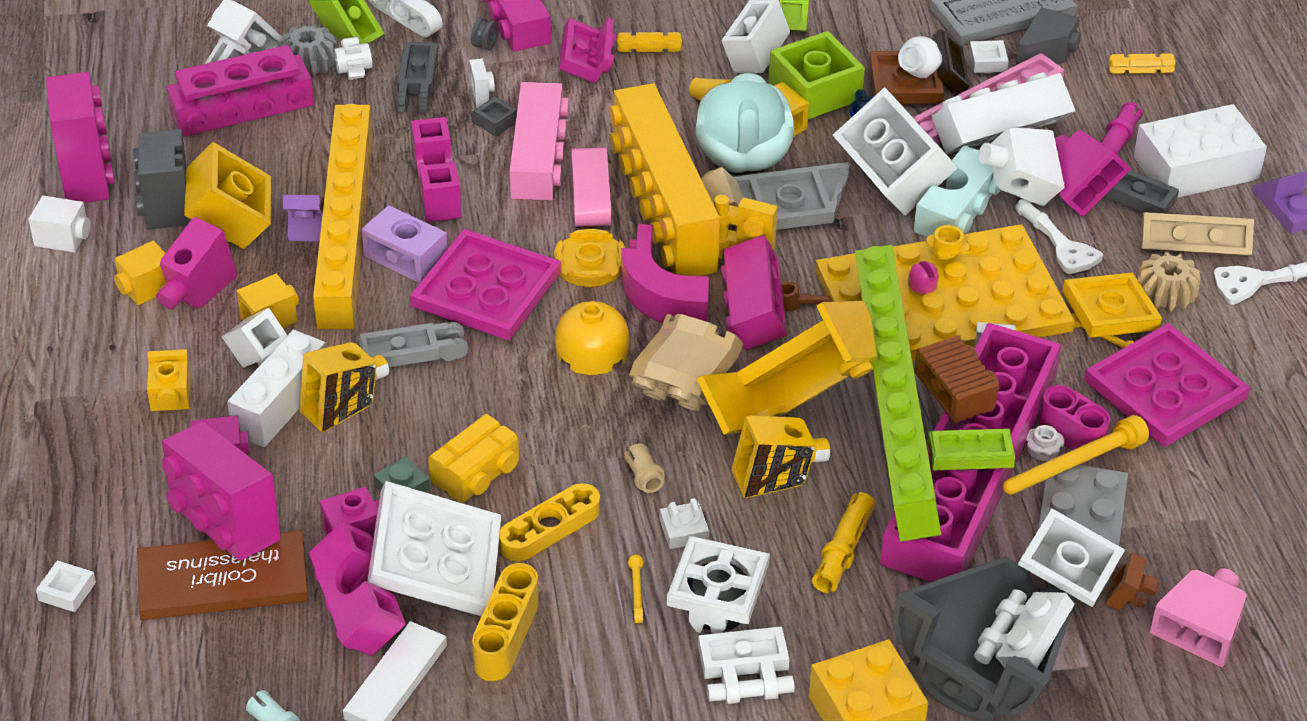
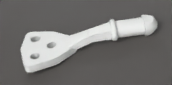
(1070, 255)
(1253, 280)

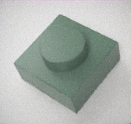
(403, 473)

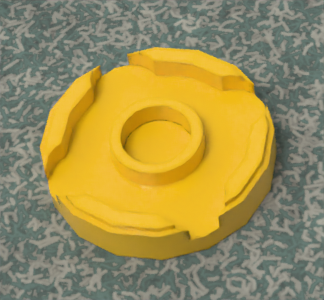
(589, 257)

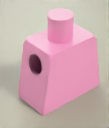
(1201, 614)

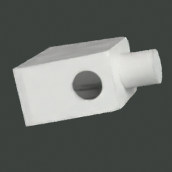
(1025, 163)

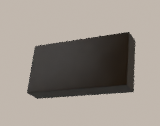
(953, 65)

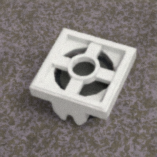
(719, 591)

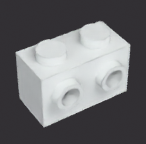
(754, 34)

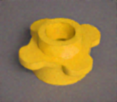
(948, 242)

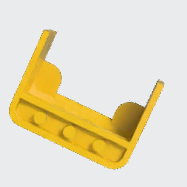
(796, 370)

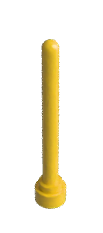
(1127, 434)

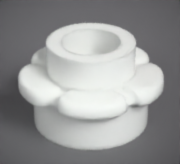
(1044, 443)

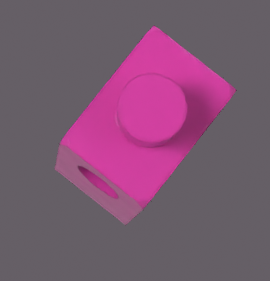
(1087, 170)
(196, 266)

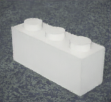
(273, 390)

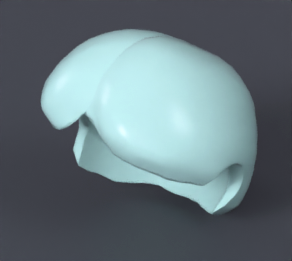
(744, 124)

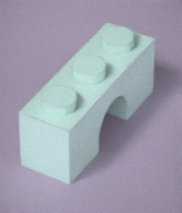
(964, 196)

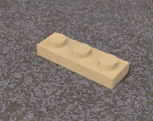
(1197, 234)

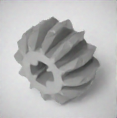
(313, 45)

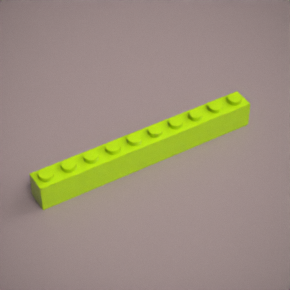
(898, 397)

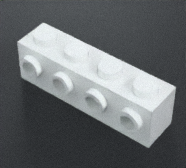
(989, 113)

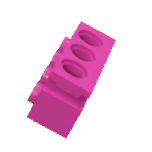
(237, 107)

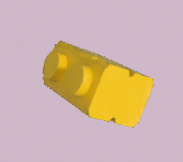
(474, 459)

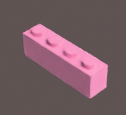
(537, 140)

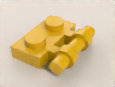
(752, 220)

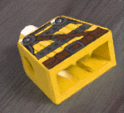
(338, 383)
(775, 454)

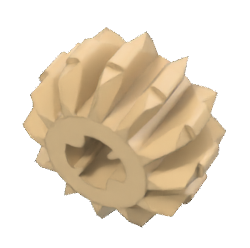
(1169, 281)

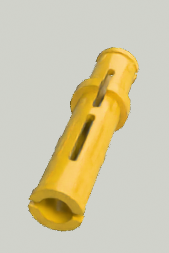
(839, 552)

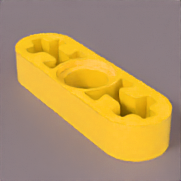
(542, 537)

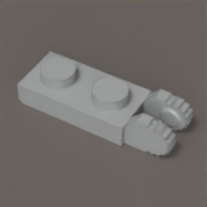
(416, 343)

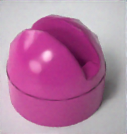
(919, 280)

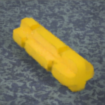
(649, 42)
(1141, 63)

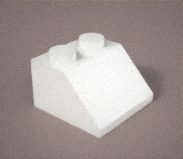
(1071, 557)

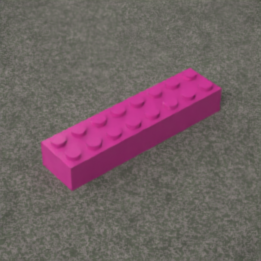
(970, 496)

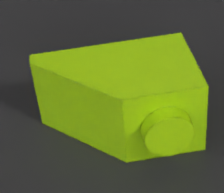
(348, 19)

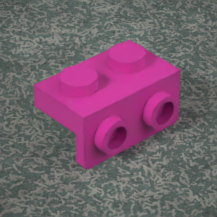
(587, 49)

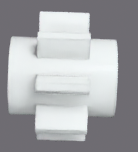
(353, 58)

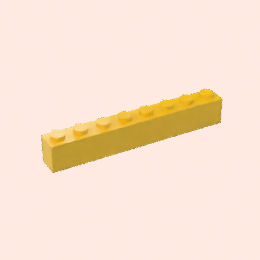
(343, 218)

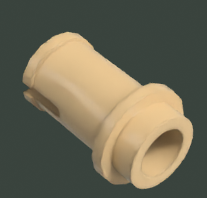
(647, 474)

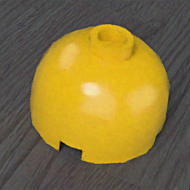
(592, 338)

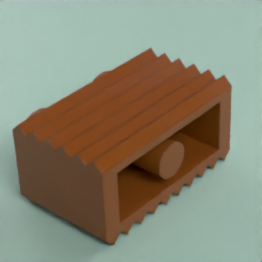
(957, 378)

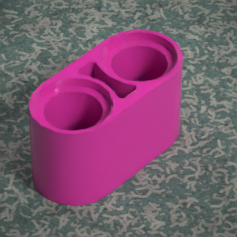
(1073, 416)

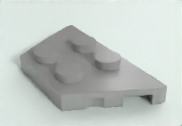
(802, 194)

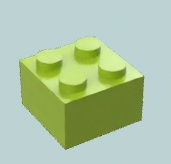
(818, 71)

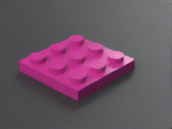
(486, 284)
(1167, 384)

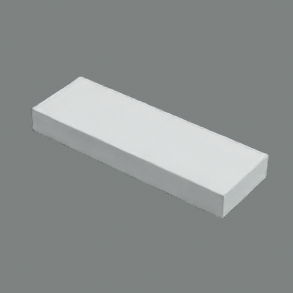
(396, 675)

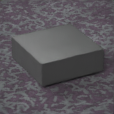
(494, 116)

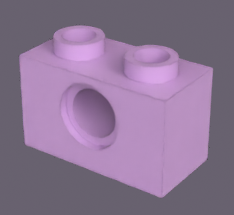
(403, 243)

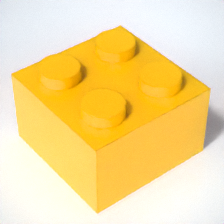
(228, 194)
(866, 687)

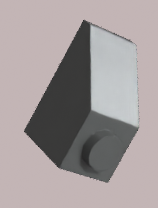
(1050, 34)

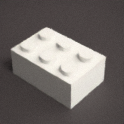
(1200, 150)
(894, 151)

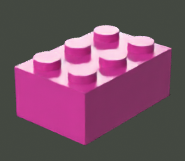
(78, 137)
(221, 490)

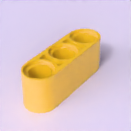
(505, 622)

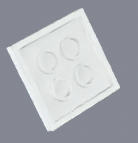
(434, 549)

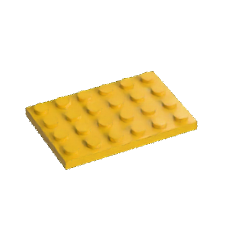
(992, 283)

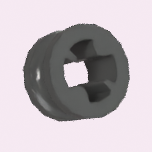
(484, 33)

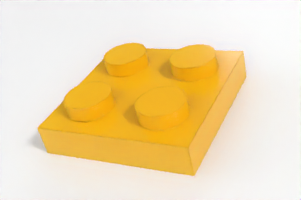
(1111, 305)

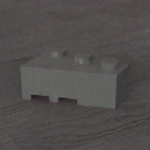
(161, 179)

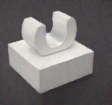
(683, 521)

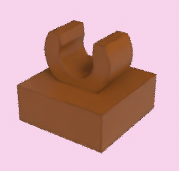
(1130, 584)

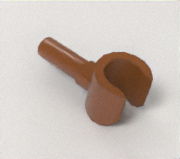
(793, 299)

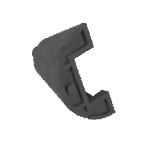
(942, 631)

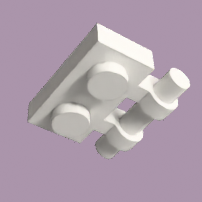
(1033, 627)
(743, 654)

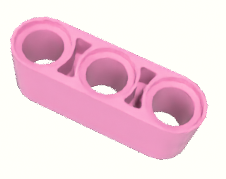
(591, 187)

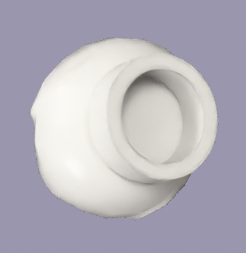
(920, 56)

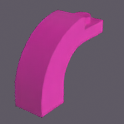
(657, 290)

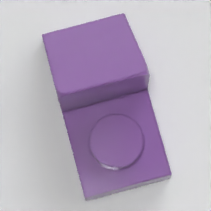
(1286, 200)
(304, 216)

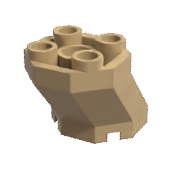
(680, 355)

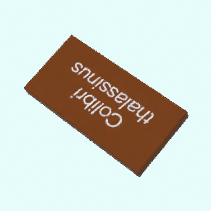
(207, 579)

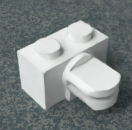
(240, 32)

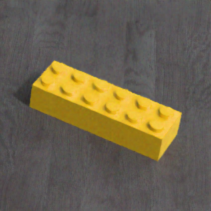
(664, 181)

